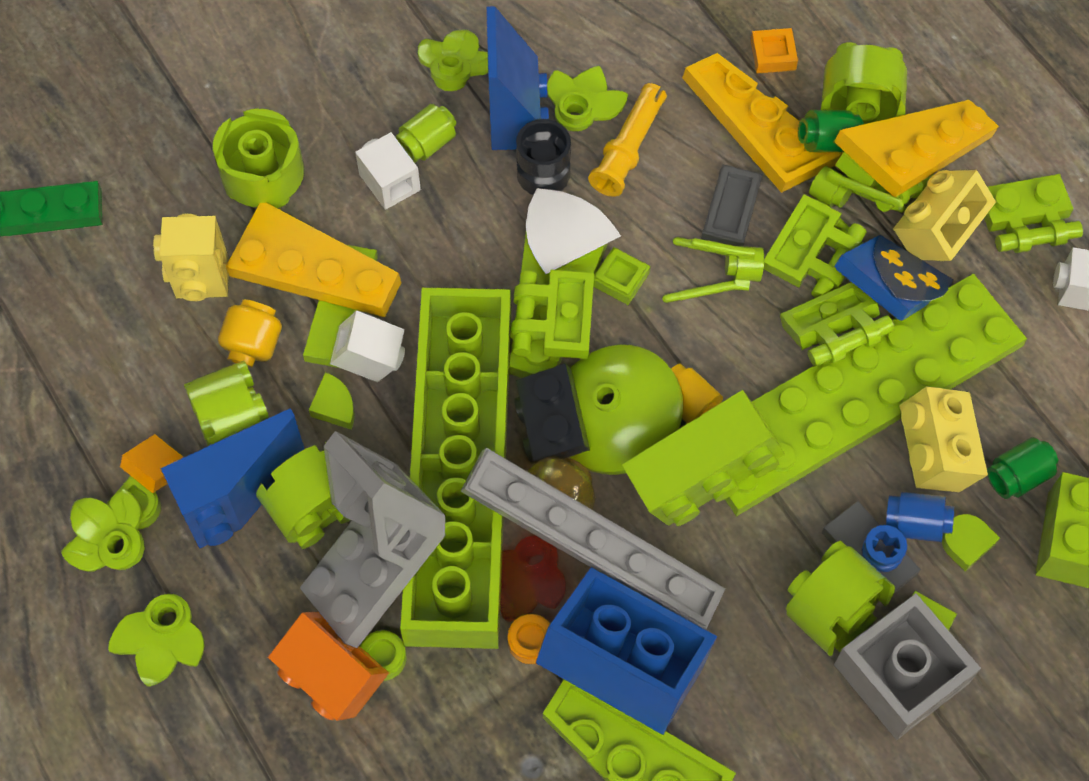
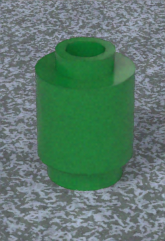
(821, 128)
(1023, 468)

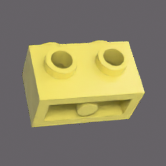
(944, 214)
(192, 256)
(943, 439)

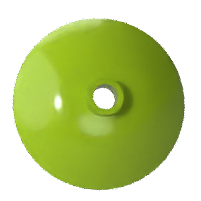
(643, 408)

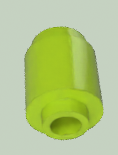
(427, 132)

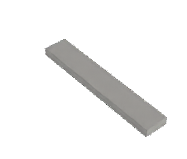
(591, 538)

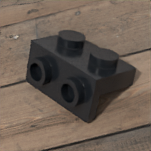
(551, 414)

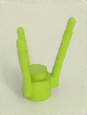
(835, 189)
(741, 262)

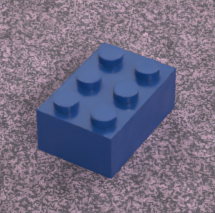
(625, 650)

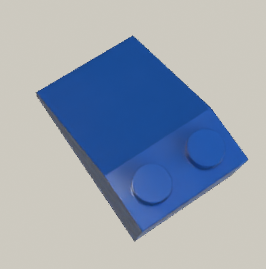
(513, 82)
(221, 481)

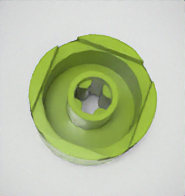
(866, 82)
(259, 158)
(225, 402)
(301, 498)
(837, 598)

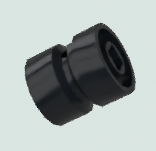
(543, 156)

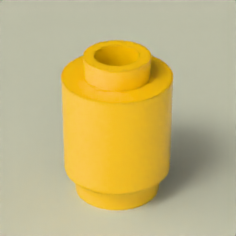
(696, 392)

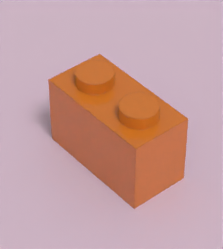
(326, 668)

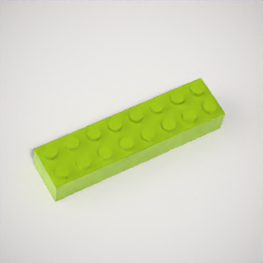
(456, 416)

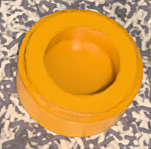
(526, 637)

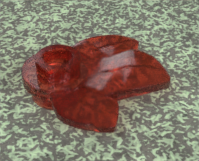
(528, 584)

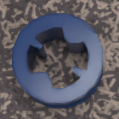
(890, 536)

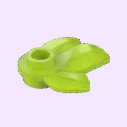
(453, 59)
(585, 95)
(99, 530)
(159, 645)

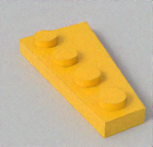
(756, 122)
(917, 144)
(307, 262)

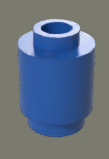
(920, 516)

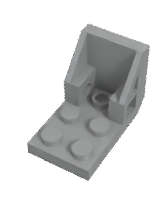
(381, 547)

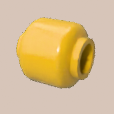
(250, 332)

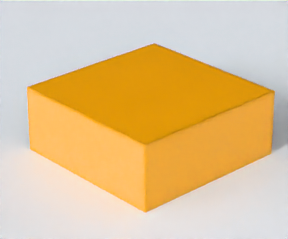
(774, 50)
(146, 461)

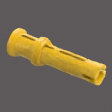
(622, 153)

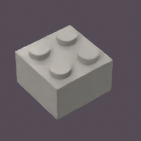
(906, 666)

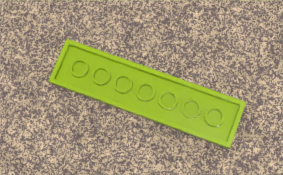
(857, 397)

